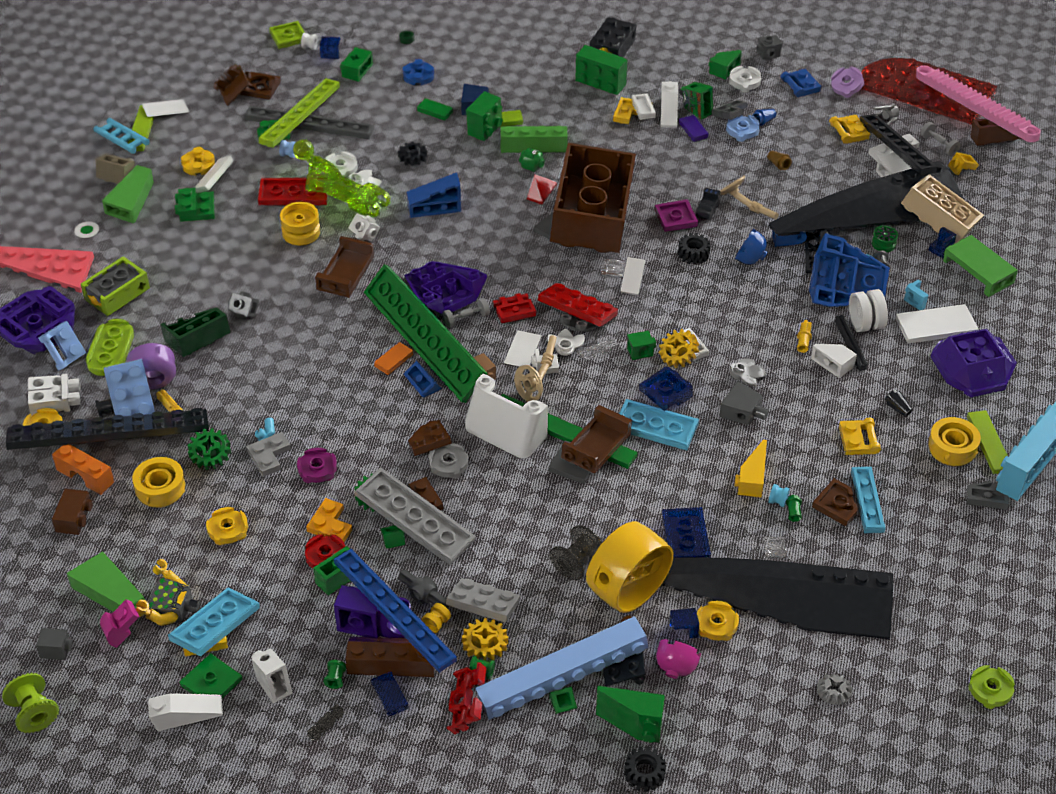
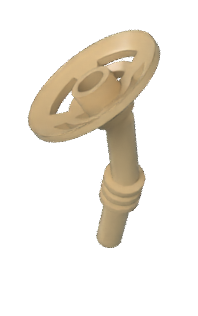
(753, 206)
(533, 380)

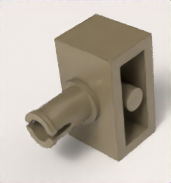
(113, 168)

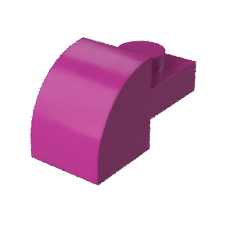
(116, 625)

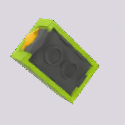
(115, 286)

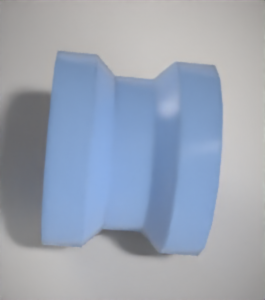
(286, 148)

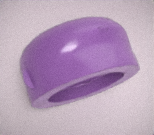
(157, 362)

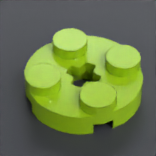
(987, 696)

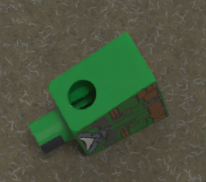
(698, 99)

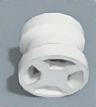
(309, 41)

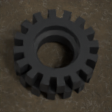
(699, 254)
(645, 757)

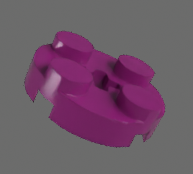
(313, 474)

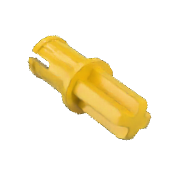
(804, 336)

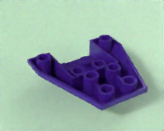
(445, 285)

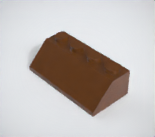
(384, 655)

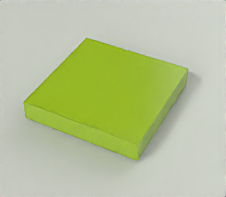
(287, 34)

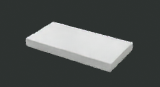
(935, 323)

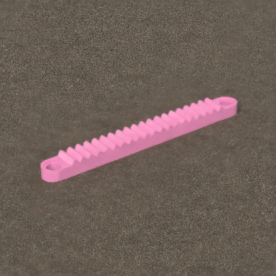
(979, 103)

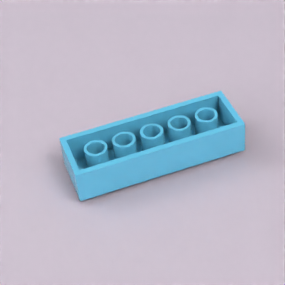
(1029, 457)

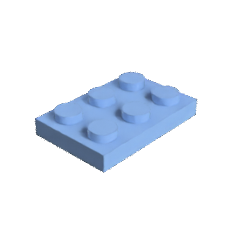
(129, 388)

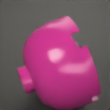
(677, 658)

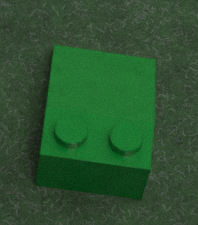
(632, 712)

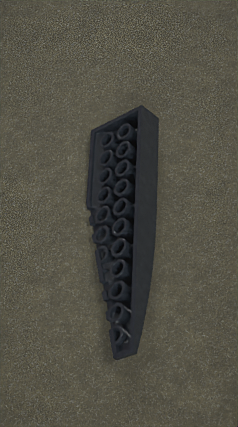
(862, 204)
(794, 593)

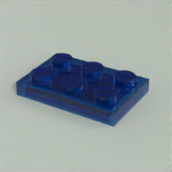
(686, 532)

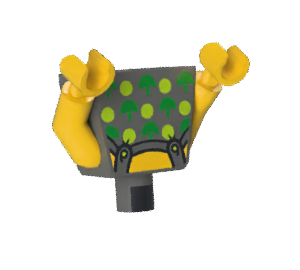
(169, 598)

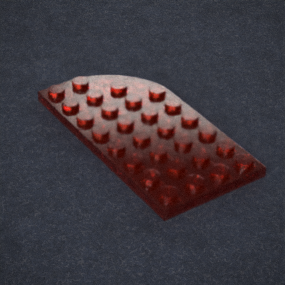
(898, 81)

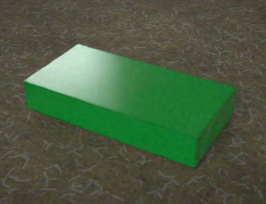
(435, 109)

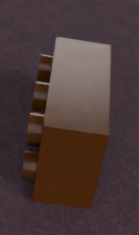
(592, 198)

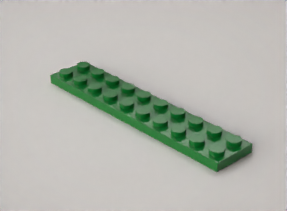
(424, 333)

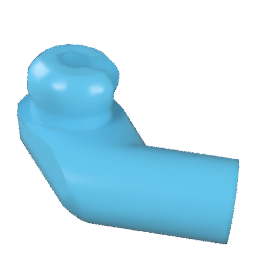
(268, 431)

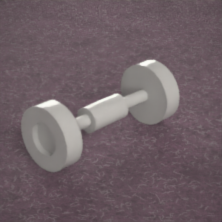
(951, 148)
(448, 317)

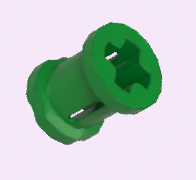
(489, 666)
(335, 672)

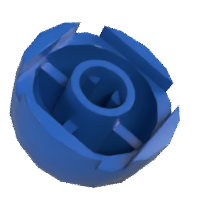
(752, 248)

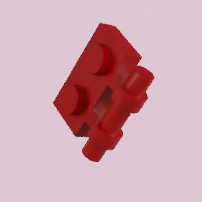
(514, 307)

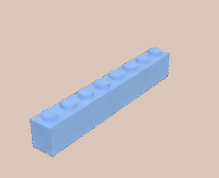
(562, 667)

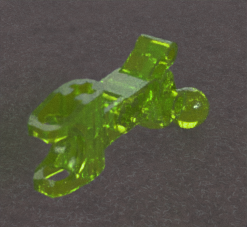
(334, 184)

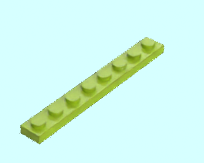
(299, 113)

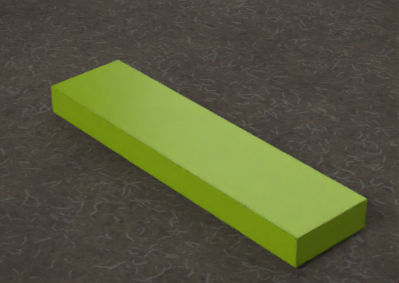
(142, 126)
(990, 441)

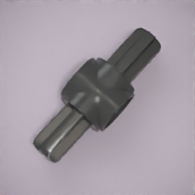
(422, 589)

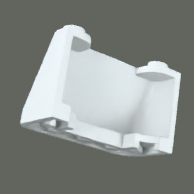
(505, 423)

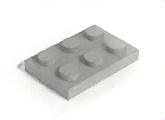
(483, 600)

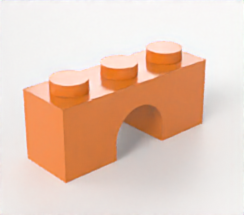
(95, 473)

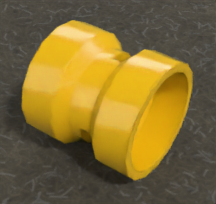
(438, 615)

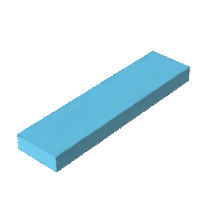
(868, 500)

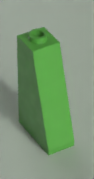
(129, 195)
(103, 583)

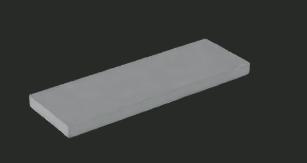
(415, 516)

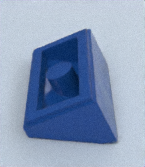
(421, 380)

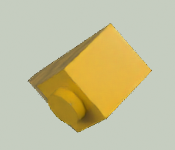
(752, 471)

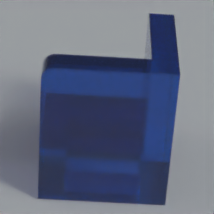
(329, 47)
(944, 240)
(685, 619)

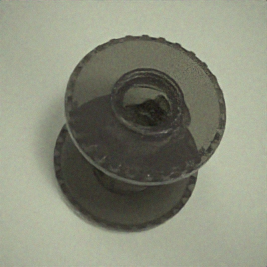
(571, 560)

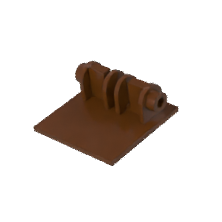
(232, 84)

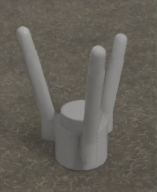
(890, 112)

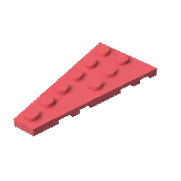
(49, 265)

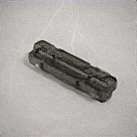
(325, 722)

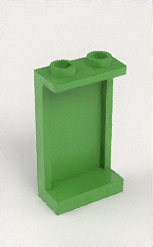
(982, 264)

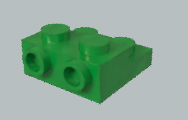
(194, 205)

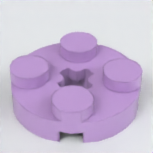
(850, 88)

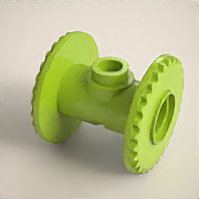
(36, 709)

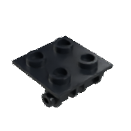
(630, 668)

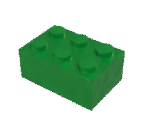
(601, 70)

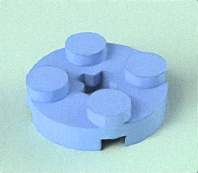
(743, 127)

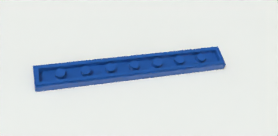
(395, 610)

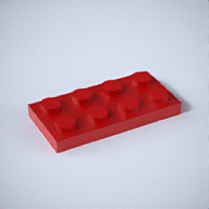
(287, 191)
(577, 304)

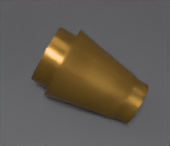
(780, 160)

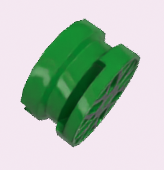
(884, 239)

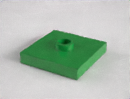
(211, 678)

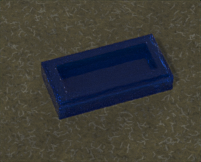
(389, 694)

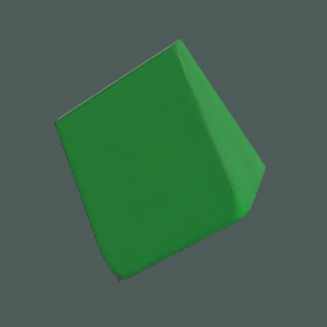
(392, 536)
(563, 700)

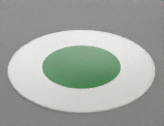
(86, 229)

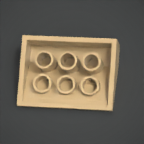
(941, 207)

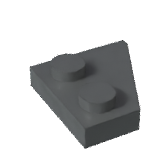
(986, 495)

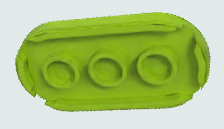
(109, 345)

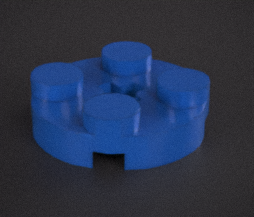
(418, 72)

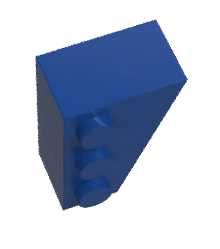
(435, 197)

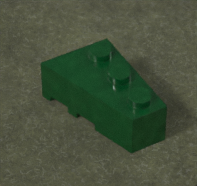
(196, 332)

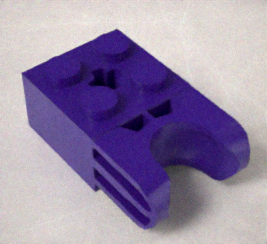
(360, 617)

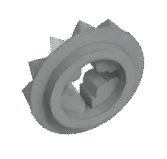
(833, 696)

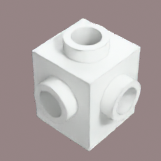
(364, 227)

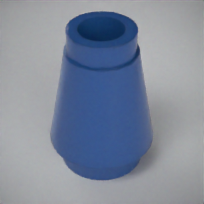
(764, 115)

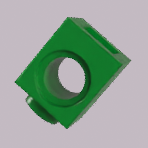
(640, 345)

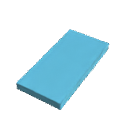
(660, 425)
(213, 621)

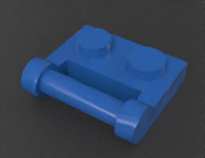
(804, 80)

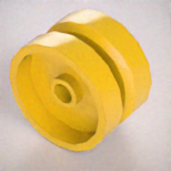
(300, 223)

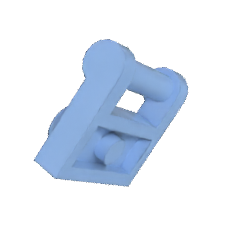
(67, 342)

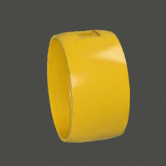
(629, 566)

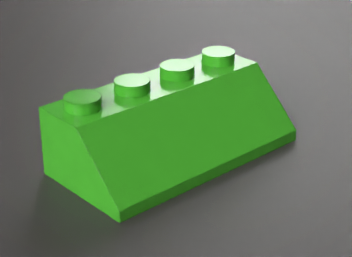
(541, 138)

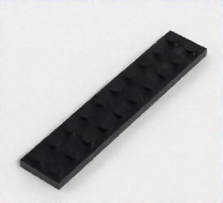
(106, 429)

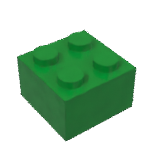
(484, 116)

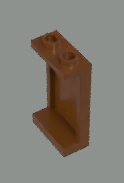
(345, 267)
(597, 440)

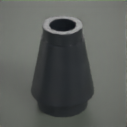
(898, 402)

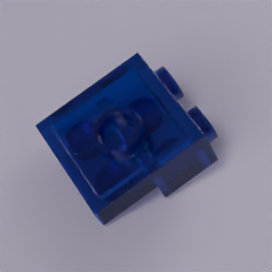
(667, 388)

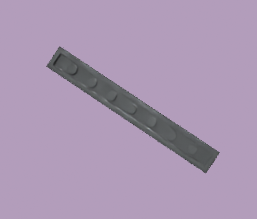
(314, 123)

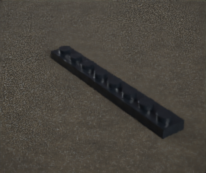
(898, 144)

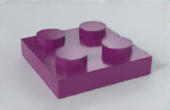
(676, 215)

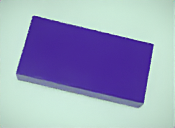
(693, 128)

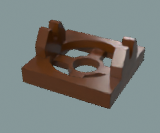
(264, 93)

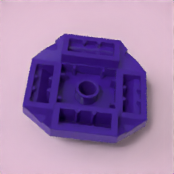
(34, 315)
(974, 362)

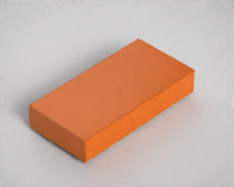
(393, 358)

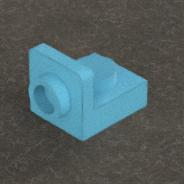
(915, 295)

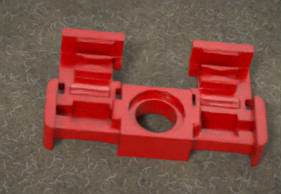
(466, 711)

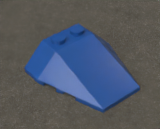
(842, 271)

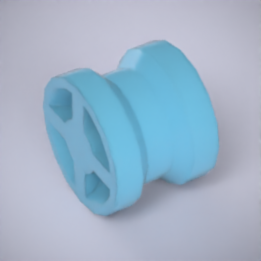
(779, 495)

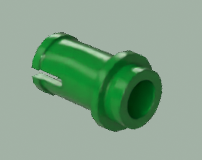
(793, 503)

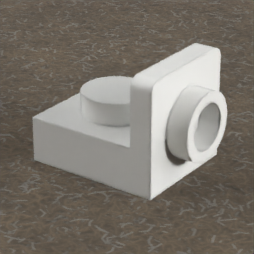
(536, 362)

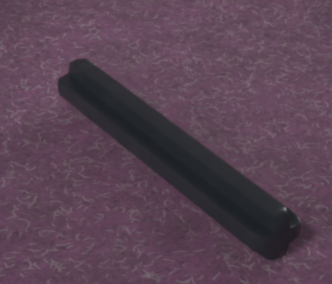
(851, 342)

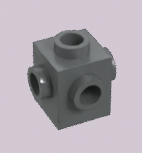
(769, 47)
(243, 304)

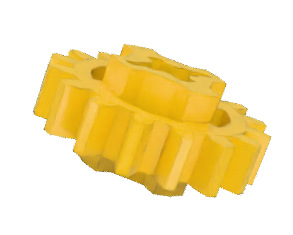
(679, 348)
(485, 639)

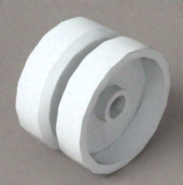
(868, 310)

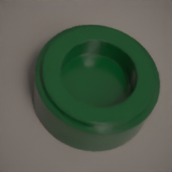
(406, 37)

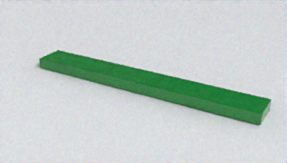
(567, 431)

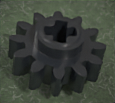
(412, 153)

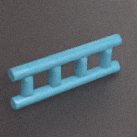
(131, 147)

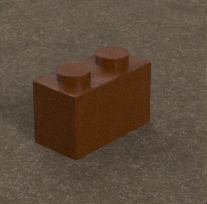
(72, 511)

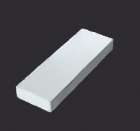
(213, 174)

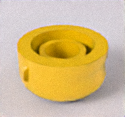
(954, 441)
(157, 472)

